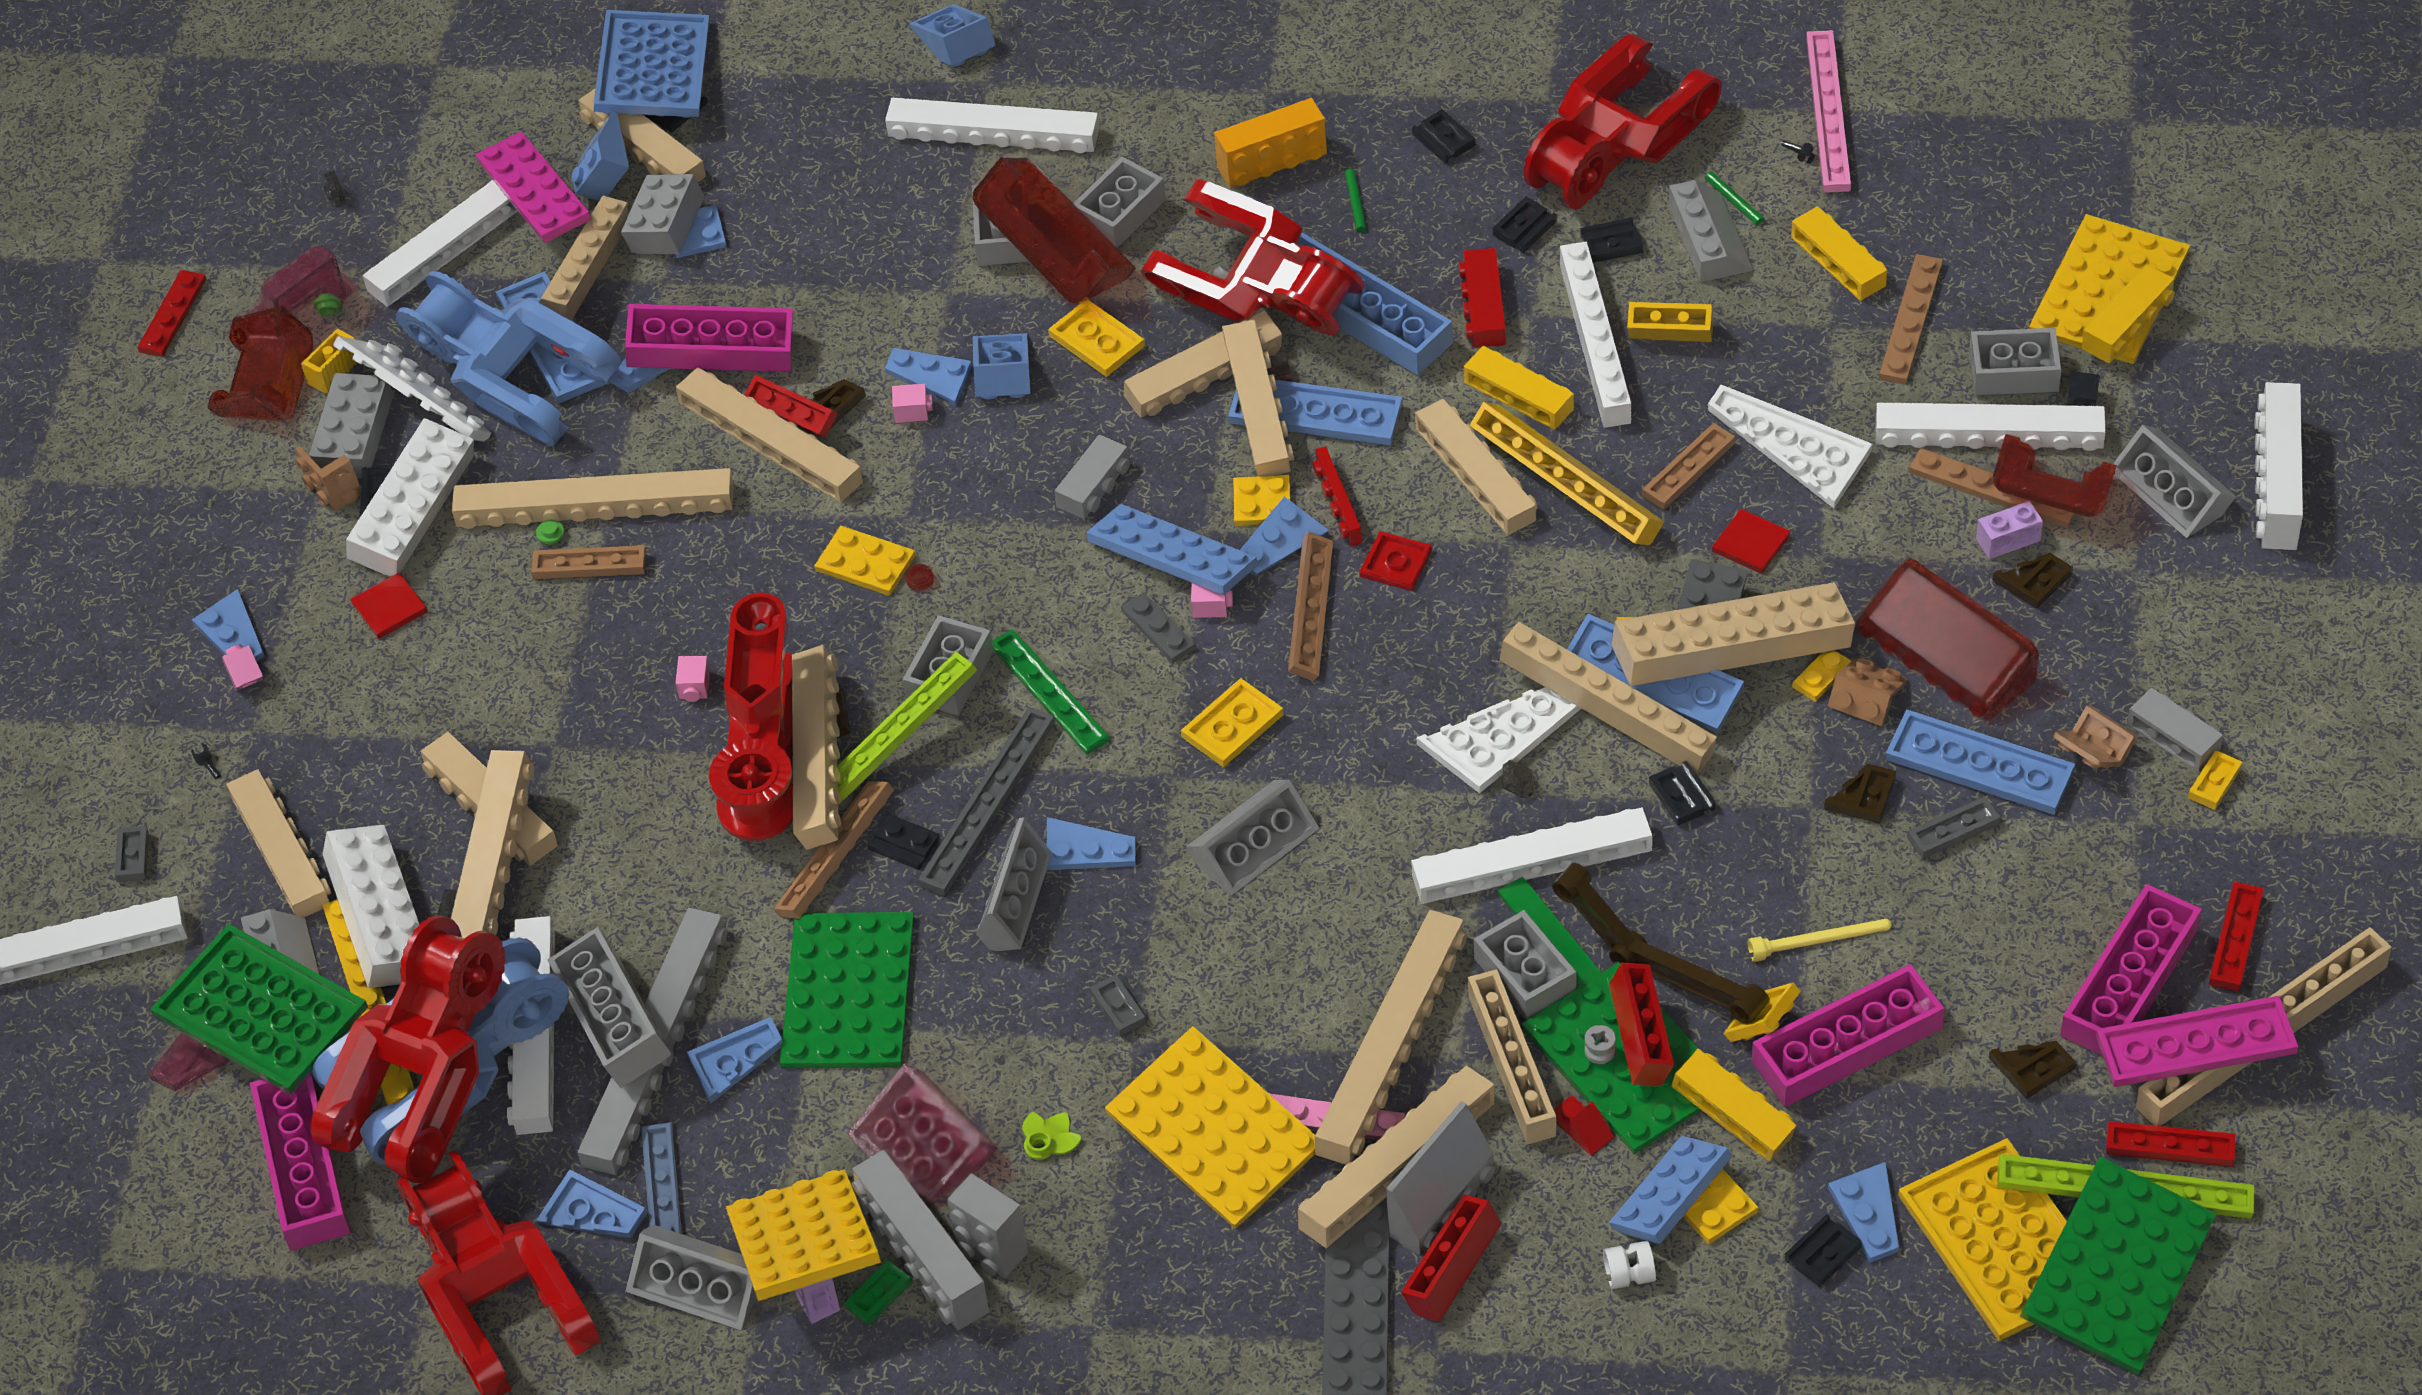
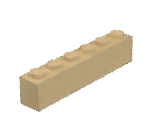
(647, 142)
(586, 258)
(1190, 370)
(1256, 398)
(1476, 466)
(464, 776)
(278, 843)
(1512, 1057)

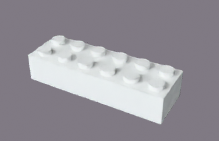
(2279, 466)
(409, 498)
(371, 899)

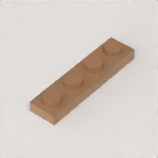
(1688, 466)
(588, 562)

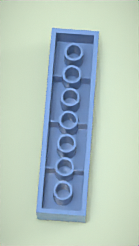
(1390, 319)

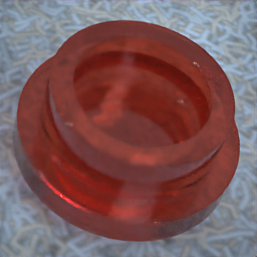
(919, 577)

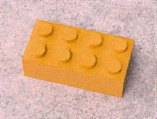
(1270, 143)

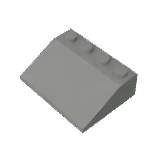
(1436, 1178)

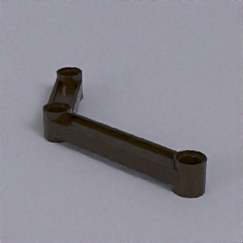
(1630, 947)

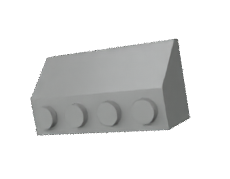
(1707, 231)
(2172, 481)
(1253, 836)
(1014, 889)
(283, 933)
(691, 1276)

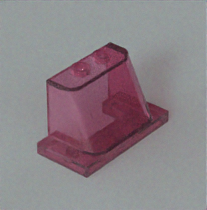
(304, 278)

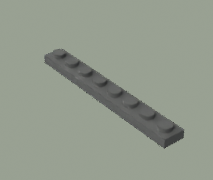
(986, 801)

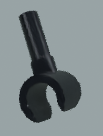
(1803, 151)
(205, 759)

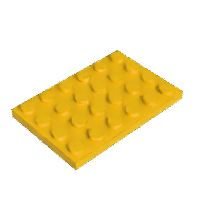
(2095, 270)
(1213, 1127)
(802, 1234)
(1987, 1234)

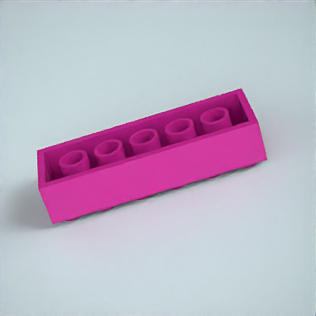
(709, 337)
(2132, 966)
(1847, 1035)
(299, 1169)

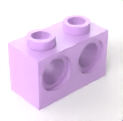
(2009, 530)
(819, 1300)

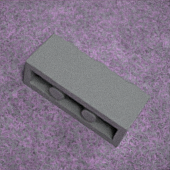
(1092, 477)
(2174, 729)

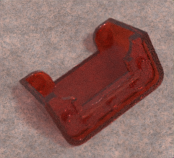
(268, 367)
(2017, 478)

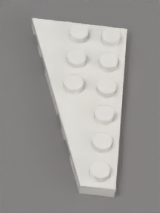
(409, 380)
(1805, 449)
(1496, 735)

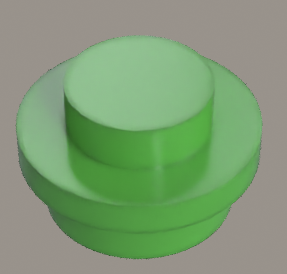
(327, 304)
(550, 532)

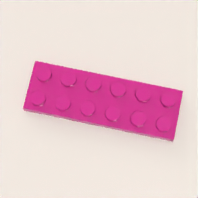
(533, 187)
(2196, 1041)

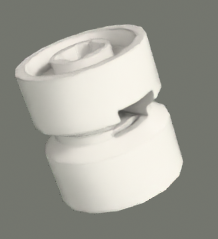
(1618, 1262)

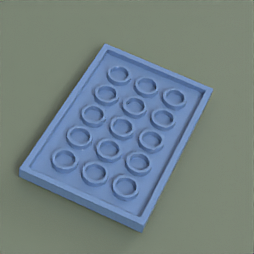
(651, 63)

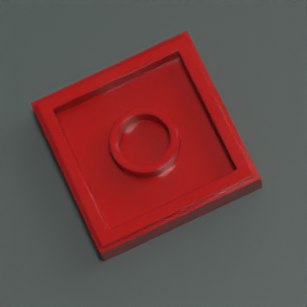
(1751, 541)
(1395, 561)
(388, 605)

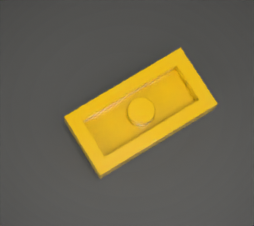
(1820, 674)
(2215, 780)

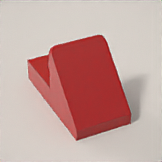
(1583, 1124)

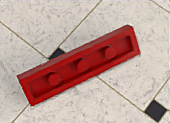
(171, 313)
(791, 406)
(1340, 504)
(2236, 936)
(2170, 1144)

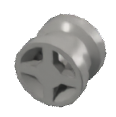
(1601, 1052)

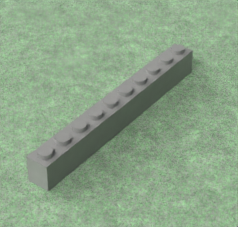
(669, 1004)

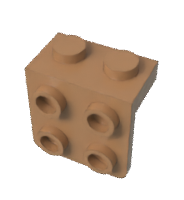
(334, 483)
(1865, 690)
(2097, 739)

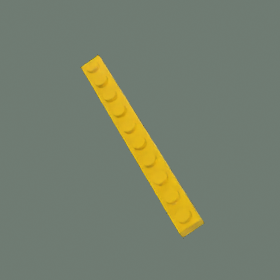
(397, 1080)

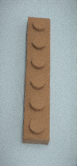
(1911, 319)
(1977, 483)
(1310, 606)
(829, 856)

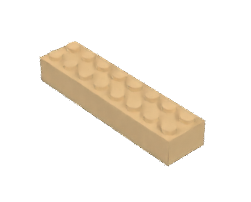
(1732, 634)

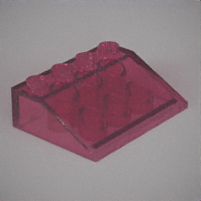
(922, 1135)

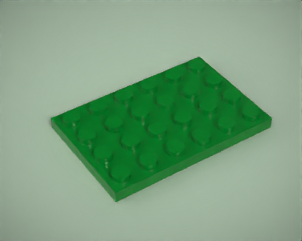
(847, 990)
(259, 1008)
(1632, 1111)
(2118, 1265)

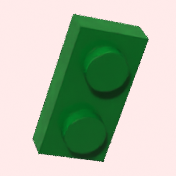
(878, 1293)

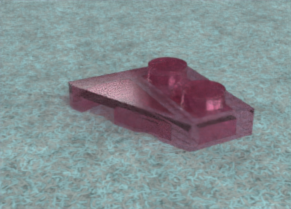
(185, 1062)

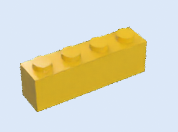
(1839, 253)
(2128, 314)
(1519, 387)
(1734, 1104)

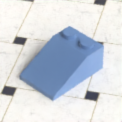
(955, 34)
(601, 162)
(1001, 366)

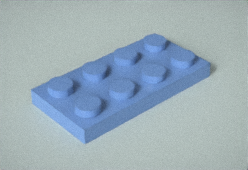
(1670, 1189)

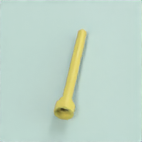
(1763, 947)

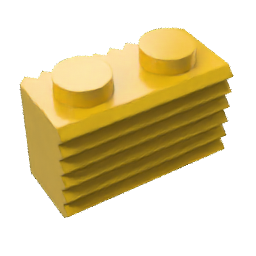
(326, 361)

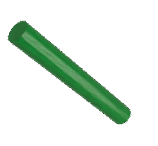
(1734, 198)
(1355, 200)

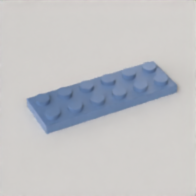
(561, 376)
(1333, 412)
(1172, 549)
(1698, 698)
(1980, 762)

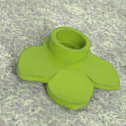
(1051, 1132)

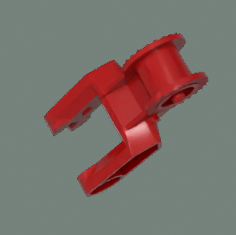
(1600, 134)
(1267, 271)
(755, 767)
(422, 1031)
(478, 1258)

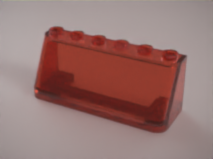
(1050, 230)
(1950, 640)

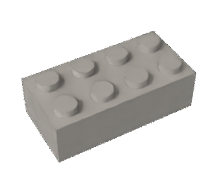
(352, 420)

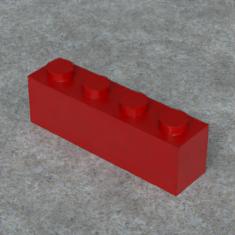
(1483, 297)
(1641, 1024)
(1451, 1258)

